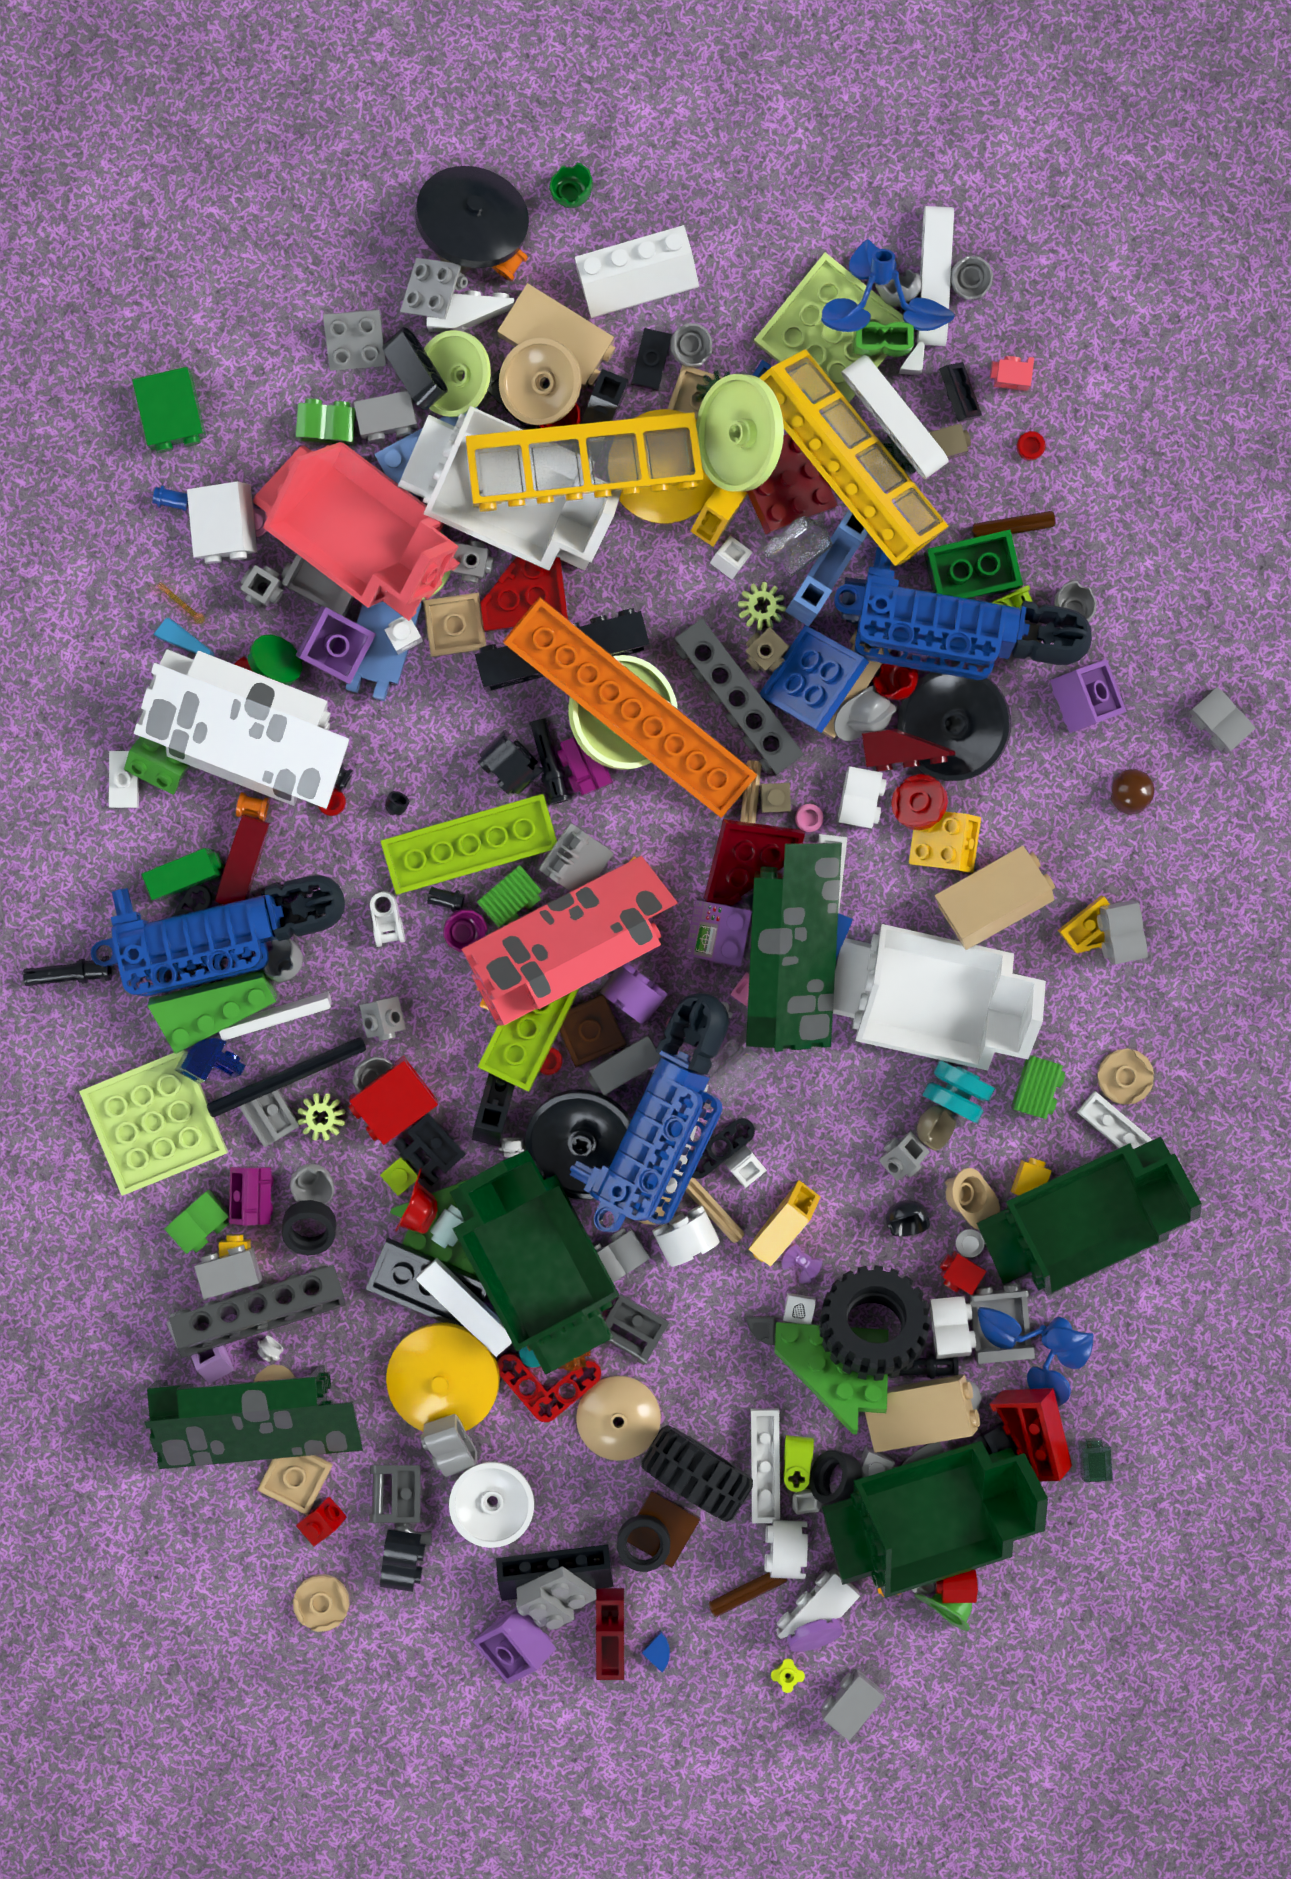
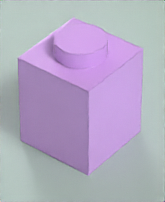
(213, 1363)

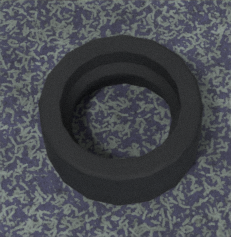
(305, 1210)
(822, 1471)
(639, 1564)

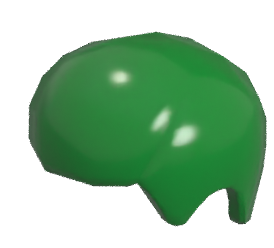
(571, 185)

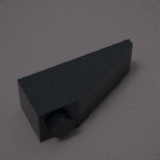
(493, 1111)

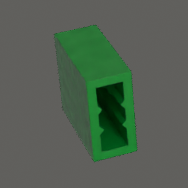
(169, 409)
(183, 874)

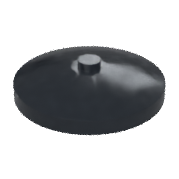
(471, 216)
(961, 716)
(573, 1129)

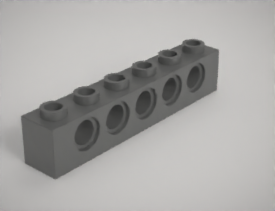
(701, 635)
(247, 1323)

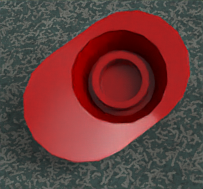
(420, 1211)

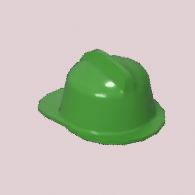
(954, 1613)

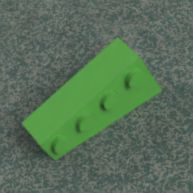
(207, 1009)

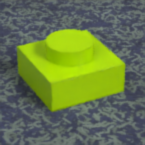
(399, 1176)

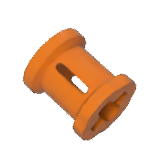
(509, 267)
(252, 807)

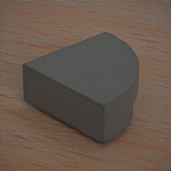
(762, 1328)

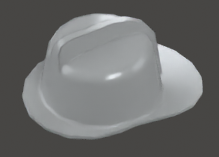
(863, 714)

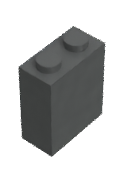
(624, 1065)

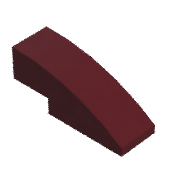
(243, 860)
(610, 1634)

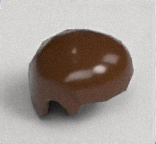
(1132, 791)

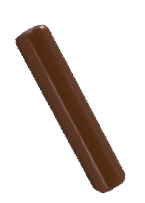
(1015, 524)
(744, 1594)

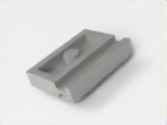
(270, 1117)

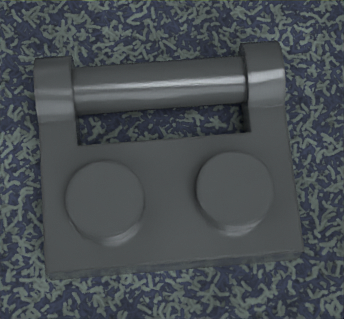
(639, 1322)
(405, 1493)

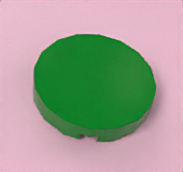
(275, 659)

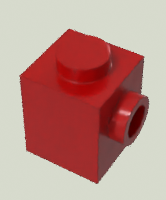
(961, 1273)

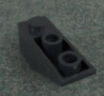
(605, 398)

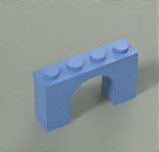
(827, 570)

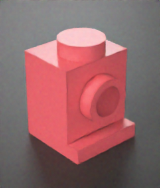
(1012, 373)

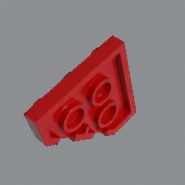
(518, 590)

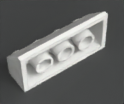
(637, 271)

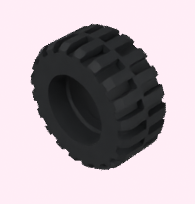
(879, 1288)
(697, 1473)

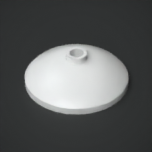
(486, 1523)

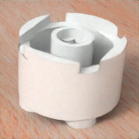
(686, 1236)
(787, 1549)

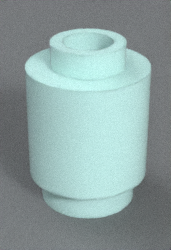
(443, 1227)

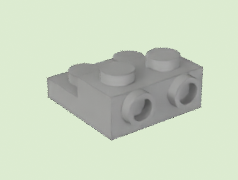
(553, 1598)

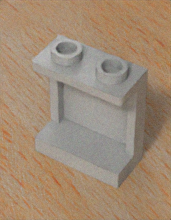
(316, 586)
(1011, 1301)

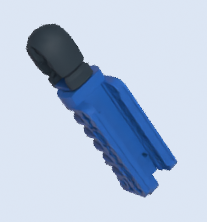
(956, 627)
(212, 933)
(663, 1122)

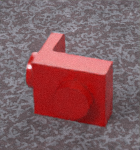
(321, 1521)

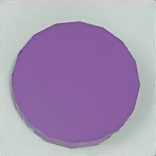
(814, 1635)

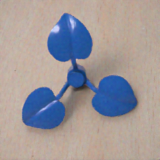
(880, 267)
(1070, 1346)

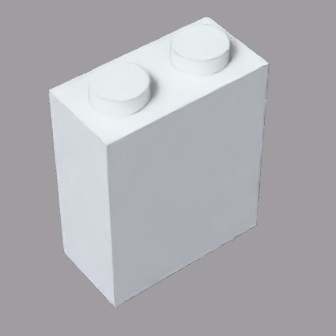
(222, 521)

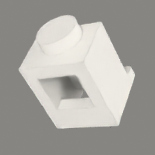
(403, 634)

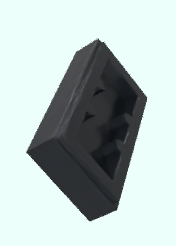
(651, 359)
(960, 391)

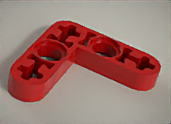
(541, 1394)

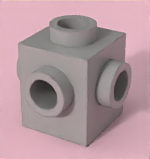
(480, 568)
(254, 578)
(382, 1018)
(900, 1160)

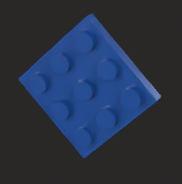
(813, 678)

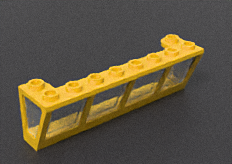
(852, 459)
(584, 460)

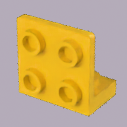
(948, 843)

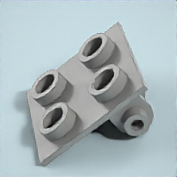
(432, 288)
(354, 339)
(575, 859)

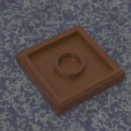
(591, 1031)
(677, 1520)

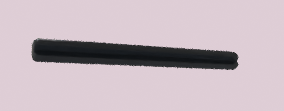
(286, 1077)

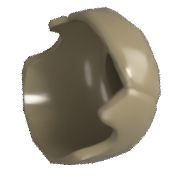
(935, 1127)

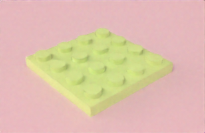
(799, 323)
(152, 1123)

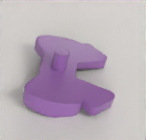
(810, 1265)

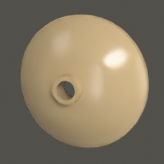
(523, 379)
(618, 1398)

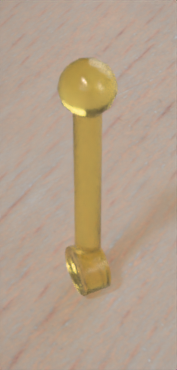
(198, 617)

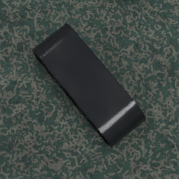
(414, 368)

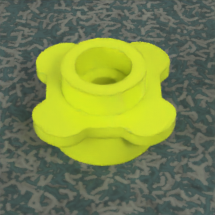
(787, 1683)

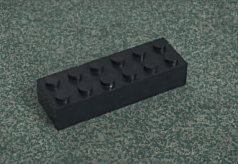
(617, 635)

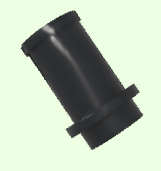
(447, 899)

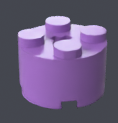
(633, 993)

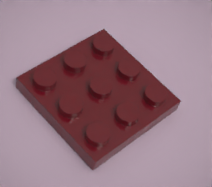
(791, 490)

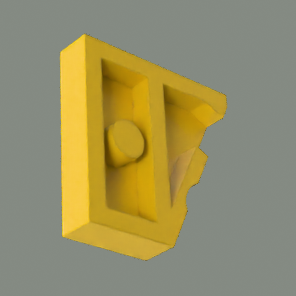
(1083, 930)

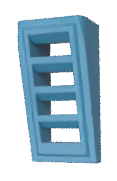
(178, 636)

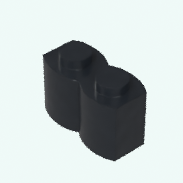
(401, 1560)

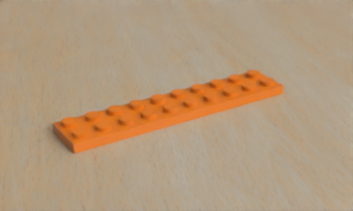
(629, 707)

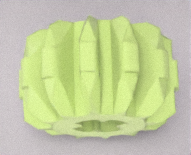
(770, 610)
(320, 1107)

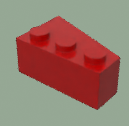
(1036, 1428)

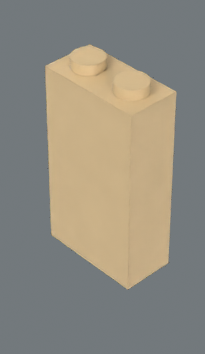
(543, 317)
(995, 897)
(924, 1414)

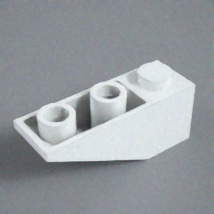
(469, 310)
(825, 1601)

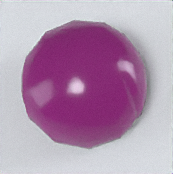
(463, 929)

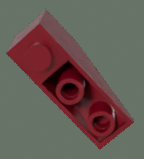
(896, 746)

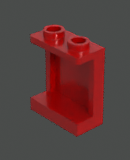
(393, 1101)

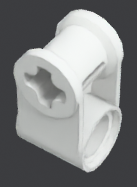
(386, 921)

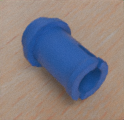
(170, 498)

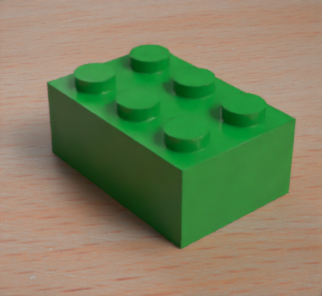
(974, 566)

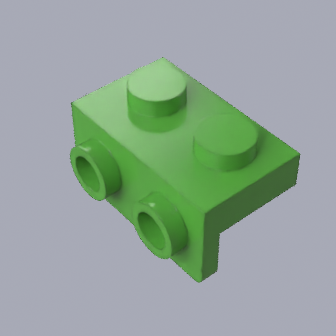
(150, 763)

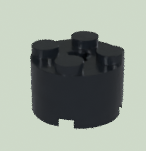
(510, 763)

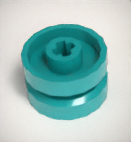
(958, 1091)

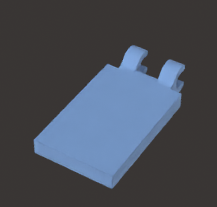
(381, 660)

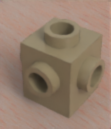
(770, 641)

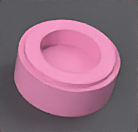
(809, 818)

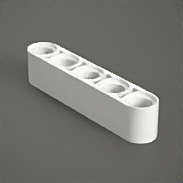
(936, 265)
(894, 416)

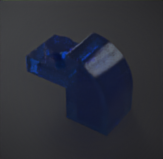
(205, 1055)

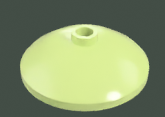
(452, 355)

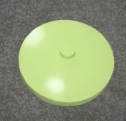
(739, 432)
(599, 740)

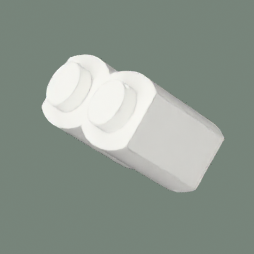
(860, 797)
(951, 1327)

